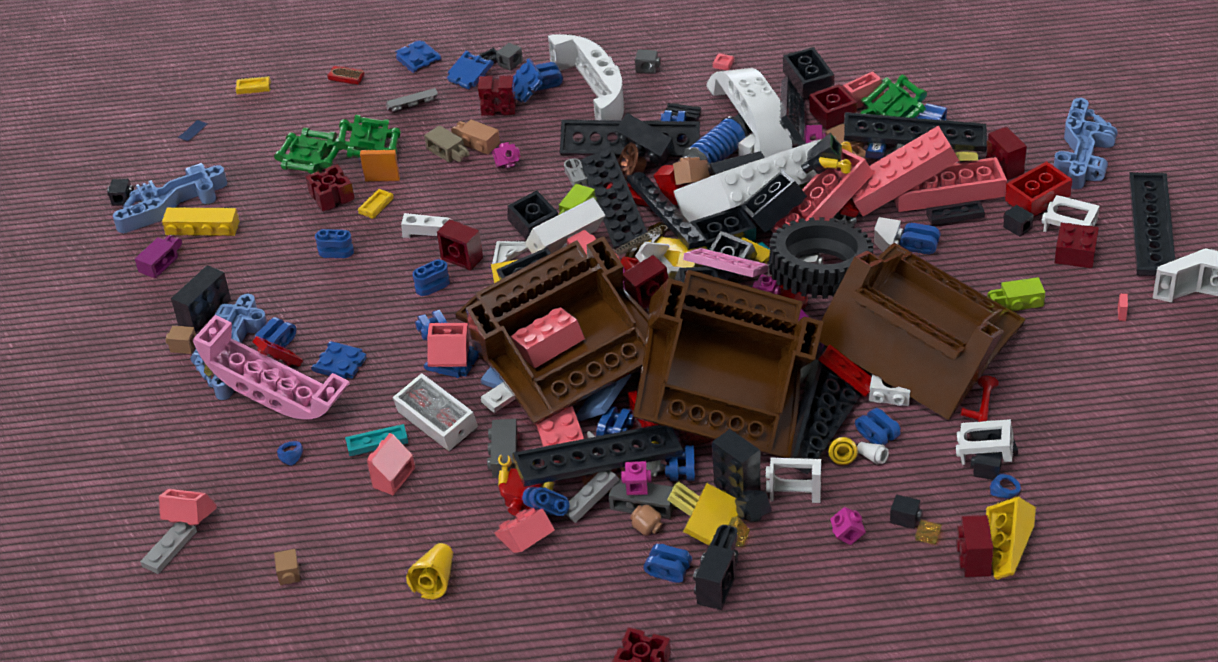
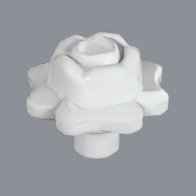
(655, 467)

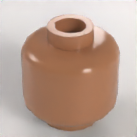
(646, 520)

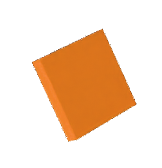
(380, 165)

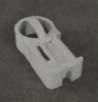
(576, 173)

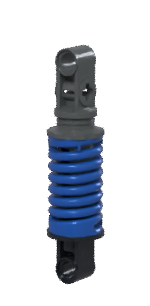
(720, 140)

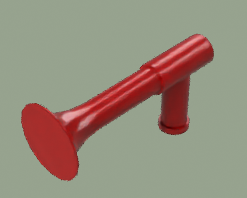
(987, 383)

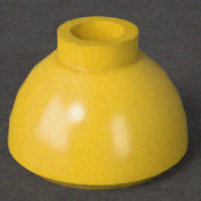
(843, 451)

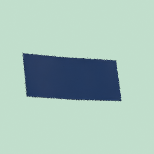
(195, 128)

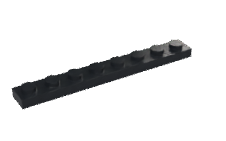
(666, 211)

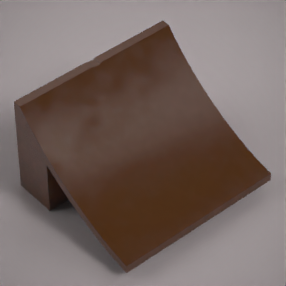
(588, 290)
(916, 327)
(725, 361)

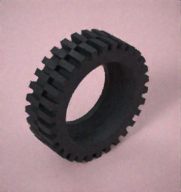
(810, 238)

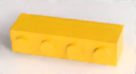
(201, 221)

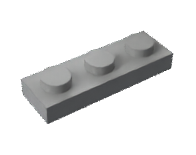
(411, 100)
(591, 494)
(168, 547)

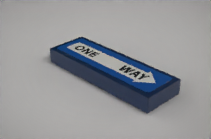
(876, 150)

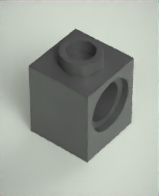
(509, 56)
(647, 61)

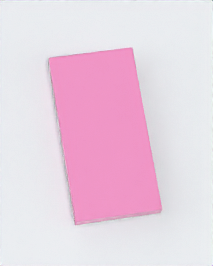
(726, 262)

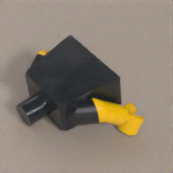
(827, 155)

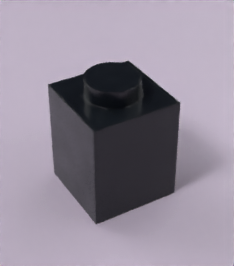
(1018, 220)
(986, 465)
(905, 511)

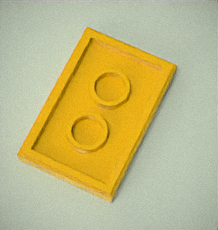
(710, 512)

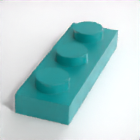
(370, 440)

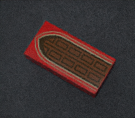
(346, 75)

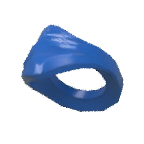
(291, 456)
(1000, 492)

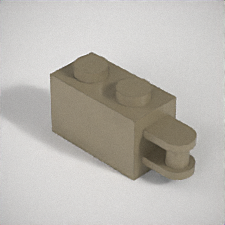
(446, 144)

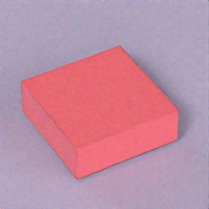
(723, 62)
(1122, 307)

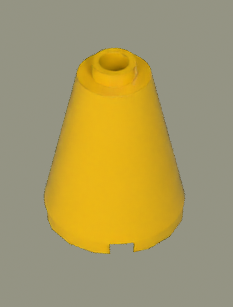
(431, 572)

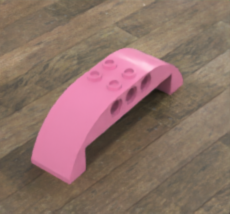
(264, 377)

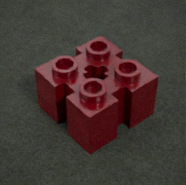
(497, 95)
(330, 187)
(639, 648)

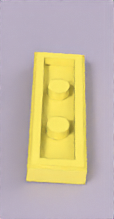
(967, 156)

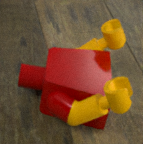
(512, 488)

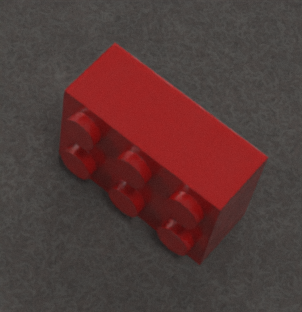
(1037, 188)

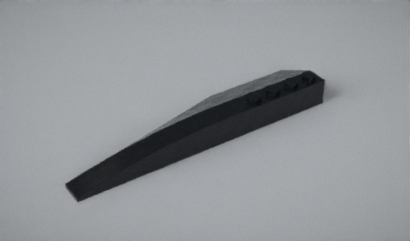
(822, 410)

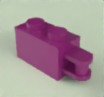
(158, 256)

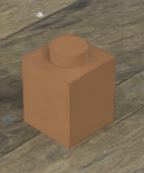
(181, 339)
(287, 567)

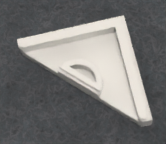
(508, 250)

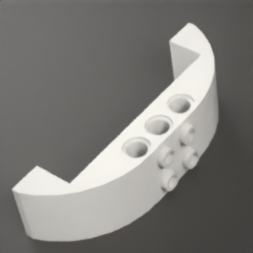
(595, 68)
(756, 105)

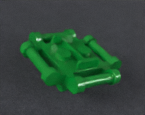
(895, 100)
(366, 136)
(308, 153)

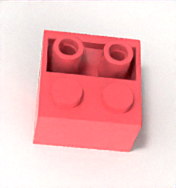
(863, 87)
(448, 344)
(390, 465)
(185, 506)
(524, 530)

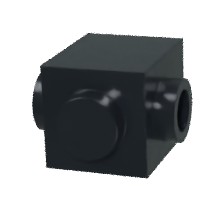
(119, 191)
(752, 505)

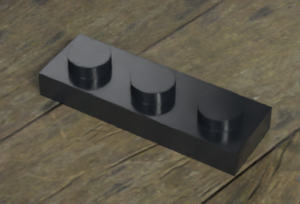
(955, 213)

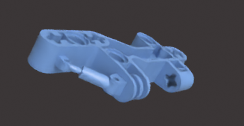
(1082, 138)
(155, 200)
(244, 319)

